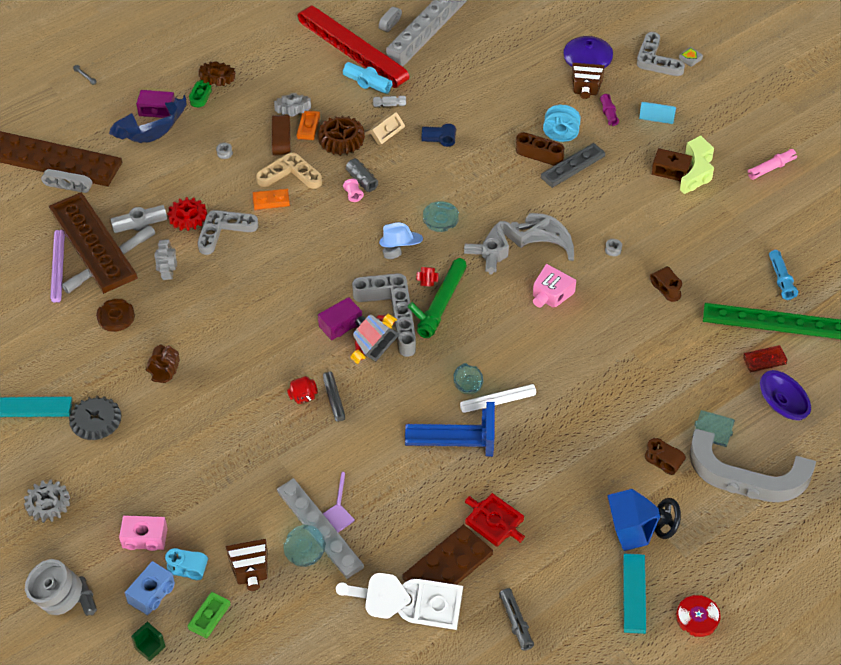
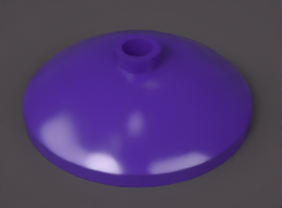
(588, 51)
(785, 395)

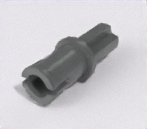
(86, 599)

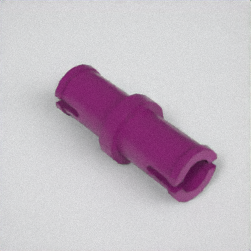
(609, 109)

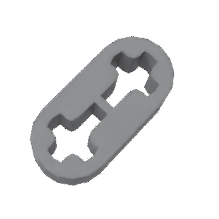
(390, 19)

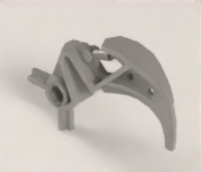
(543, 229)

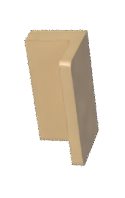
(385, 128)

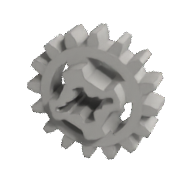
(292, 104)
(165, 259)
(47, 501)

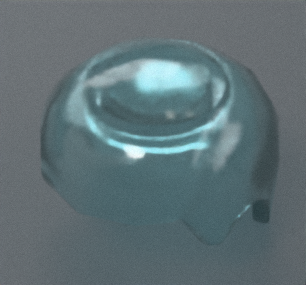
(468, 379)

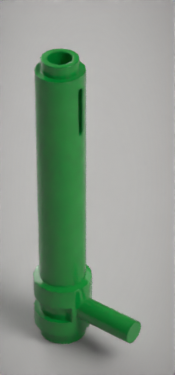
(432, 317)

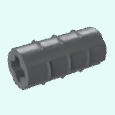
(362, 175)

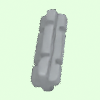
(389, 101)

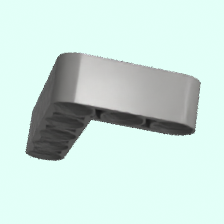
(394, 288)

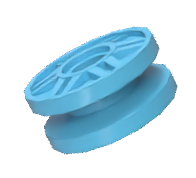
(562, 123)

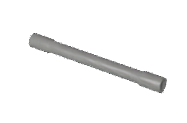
(139, 238)

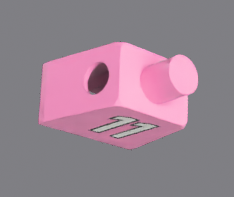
(552, 287)

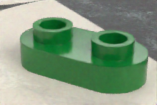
(200, 94)

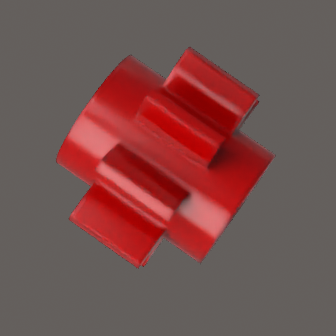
(427, 276)

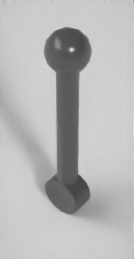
(77, 69)

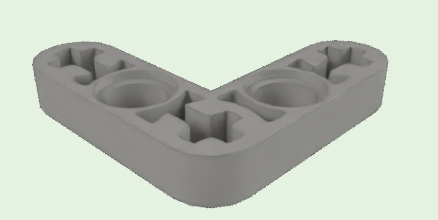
(646, 58)
(221, 222)

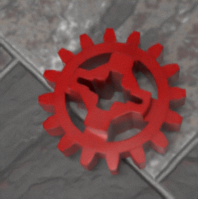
(187, 214)

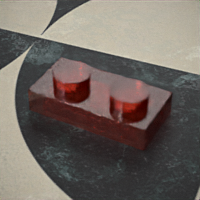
(765, 358)

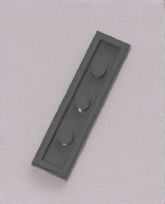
(572, 165)

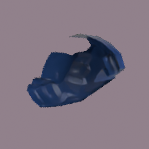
(128, 127)

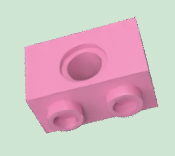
(153, 528)

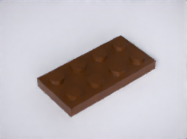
(451, 559)

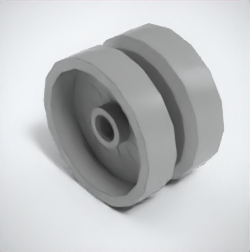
(53, 587)

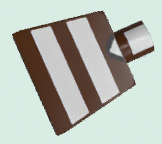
(587, 79)
(249, 562)

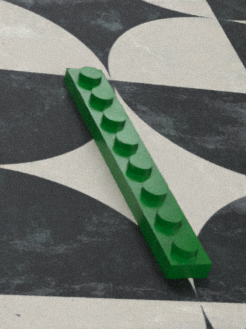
(772, 320)

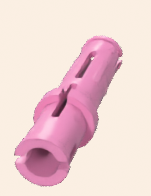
(778, 161)

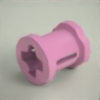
(354, 193)

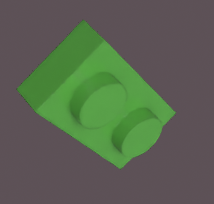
(209, 615)

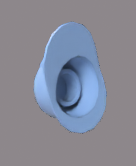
(399, 235)

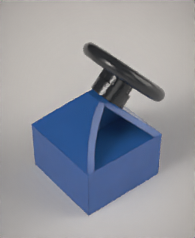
(638, 518)

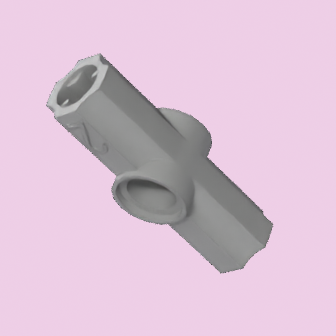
(138, 218)

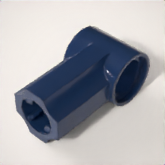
(445, 135)

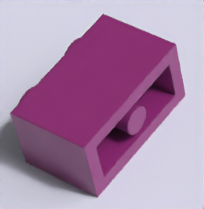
(153, 103)
(339, 318)

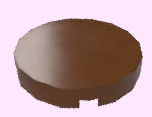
(115, 315)

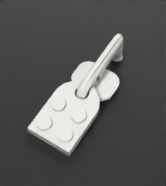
(431, 604)

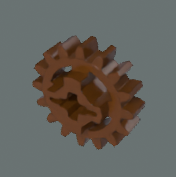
(217, 73)

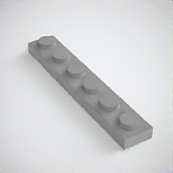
(310, 515)

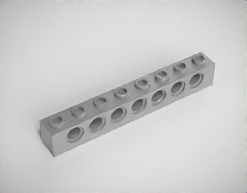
(422, 29)

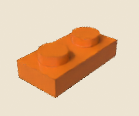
(308, 125)
(271, 199)

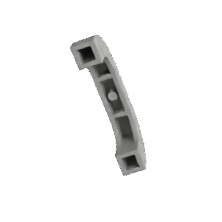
(745, 481)

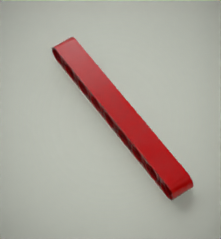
(352, 45)

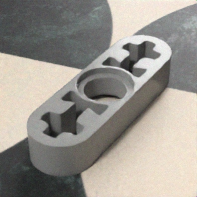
(56, 179)

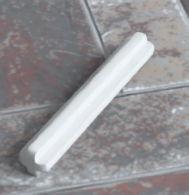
(498, 398)

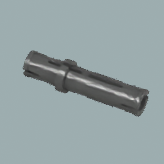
(524, 639)

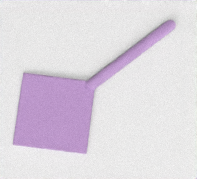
(337, 514)

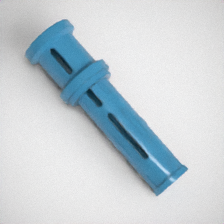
(784, 280)

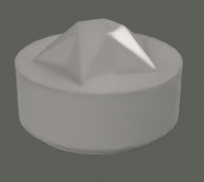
(392, 252)

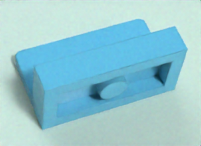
(657, 112)

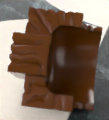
(163, 363)

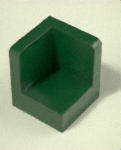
(148, 641)

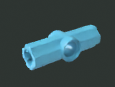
(367, 77)

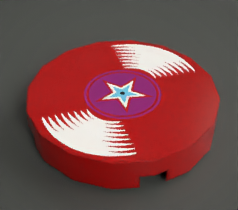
(698, 615)

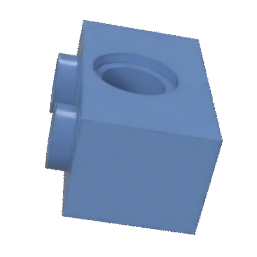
(152, 577)

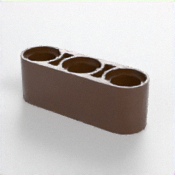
(281, 134)
(539, 148)

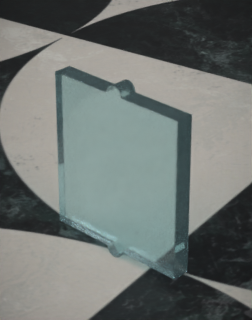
(716, 424)

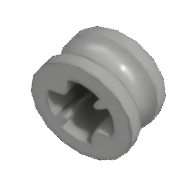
(224, 154)
(616, 249)

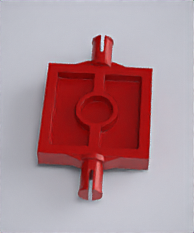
(494, 519)

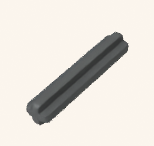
(334, 396)

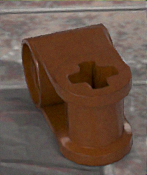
(667, 283)
(666, 457)

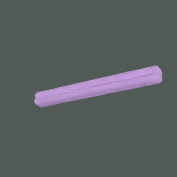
(57, 266)

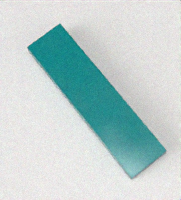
(35, 406)
(634, 593)

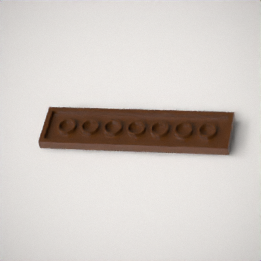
(45, 155)
(93, 242)

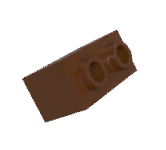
(671, 164)

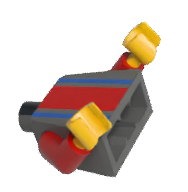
(373, 336)

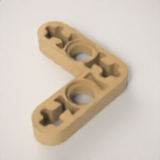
(287, 163)

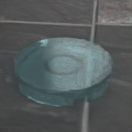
(440, 216)
(304, 545)

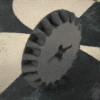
(95, 428)

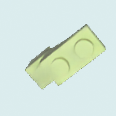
(702, 170)

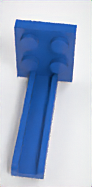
(455, 435)

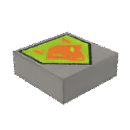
(690, 56)

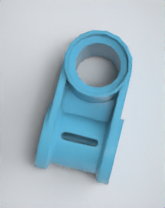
(187, 565)

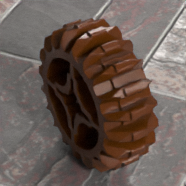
(341, 135)

